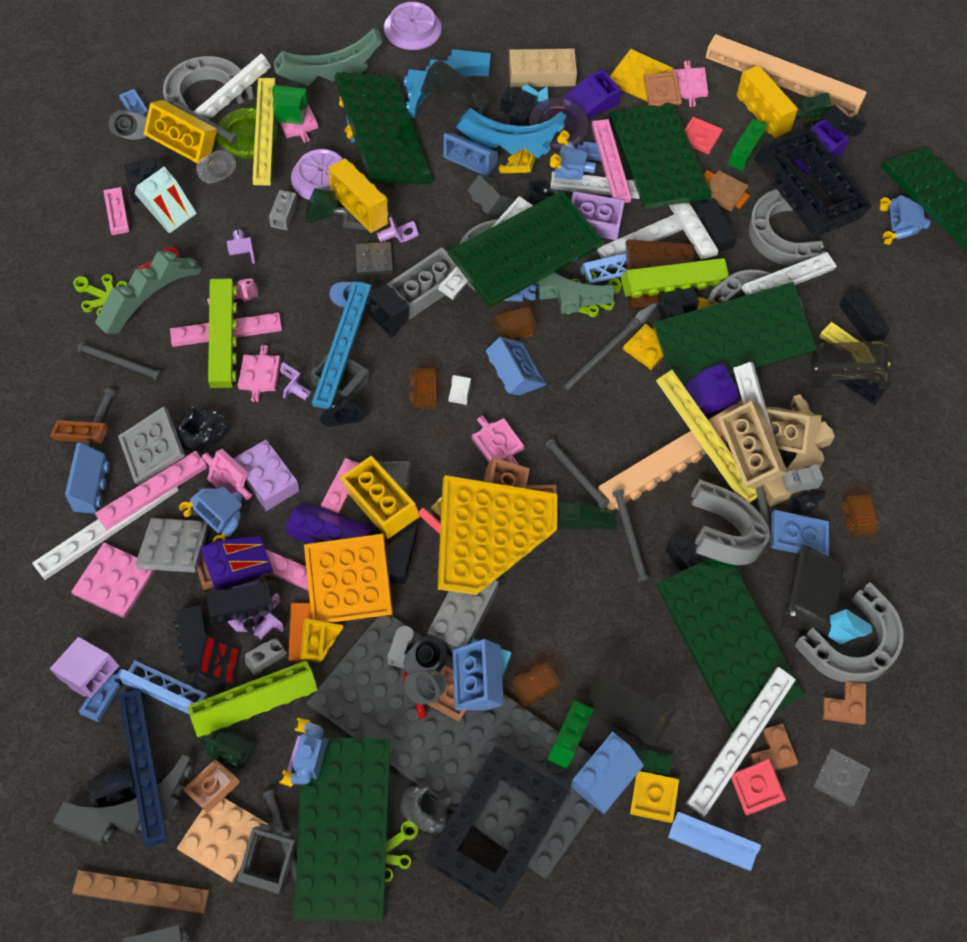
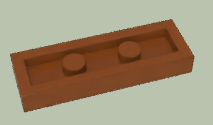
(79, 431)

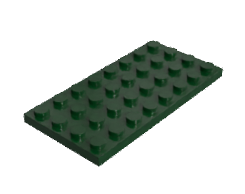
(383, 129)
(659, 156)
(933, 188)
(525, 248)
(747, 329)
(725, 635)
(344, 833)

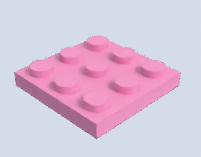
(112, 581)

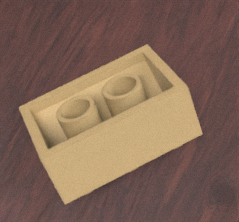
(794, 429)

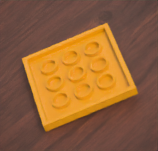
(348, 579)

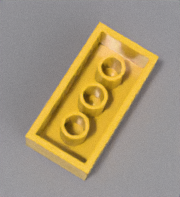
(766, 101)
(179, 131)
(358, 195)
(379, 497)

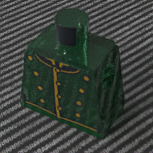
(813, 109)

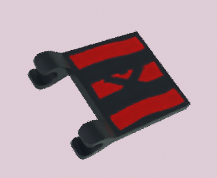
(216, 662)

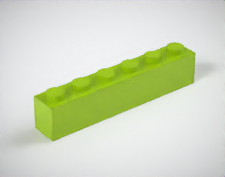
(674, 277)
(221, 333)
(252, 698)

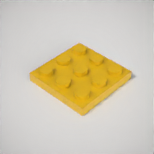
(631, 70)

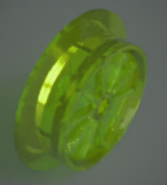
(242, 123)

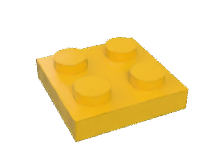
(645, 347)
(654, 796)

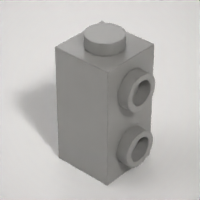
(283, 210)

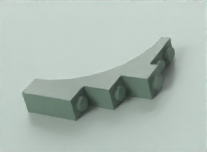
(350, 60)
(143, 283)
(573, 294)

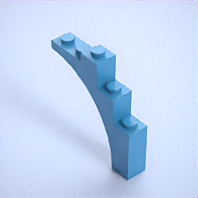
(465, 62)
(512, 138)

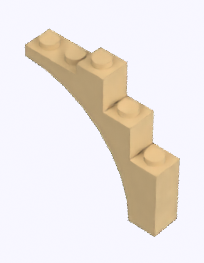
(775, 490)

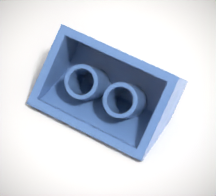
(469, 154)
(514, 366)
(87, 479)
(478, 676)
(607, 773)

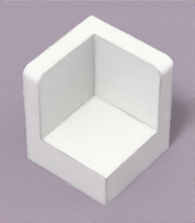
(460, 389)

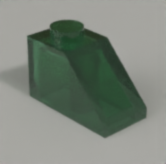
(320, 205)

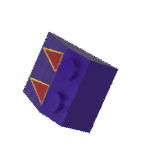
(235, 561)

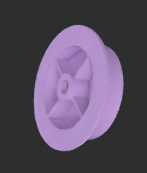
(412, 26)
(313, 171)

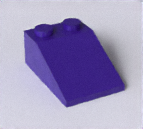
(713, 389)

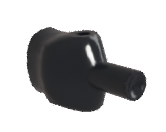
(805, 501)

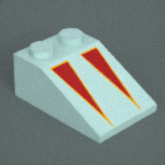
(165, 200)

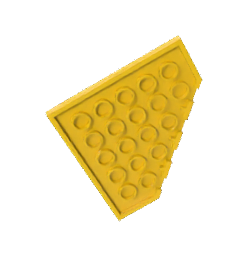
(488, 531)

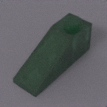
(585, 517)

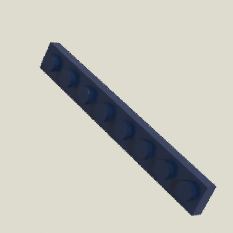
(143, 768)

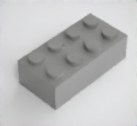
(421, 282)
(462, 616)

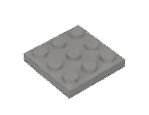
(151, 445)
(172, 545)

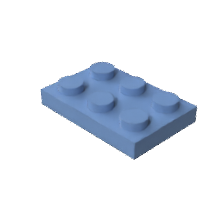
(792, 530)

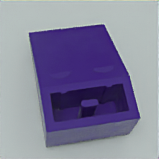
(595, 93)
(831, 138)

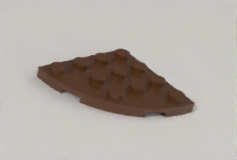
(653, 254)

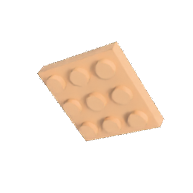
(220, 838)

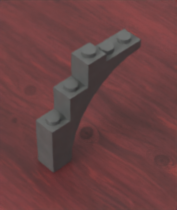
(98, 823)

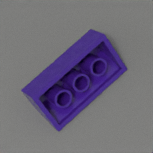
(320, 525)

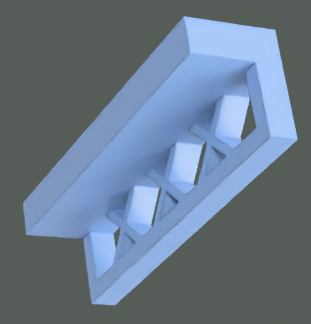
(602, 265)
(160, 692)
(714, 841)

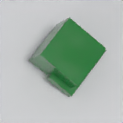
(289, 104)

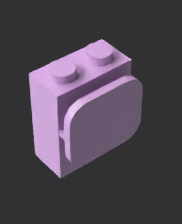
(84, 667)

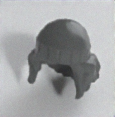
(424, 810)

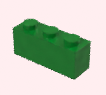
(747, 144)
(570, 734)

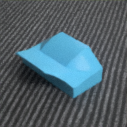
(847, 626)

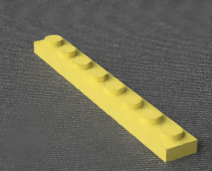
(263, 132)
(705, 434)

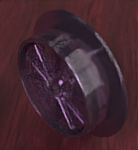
(575, 122)

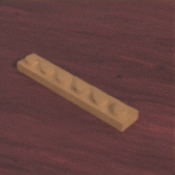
(141, 892)

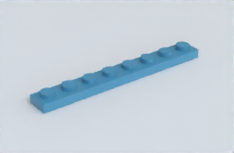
(341, 346)

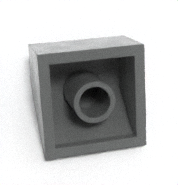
(491, 194)

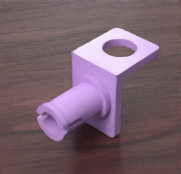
(398, 232)
(240, 245)
(294, 386)
(269, 621)

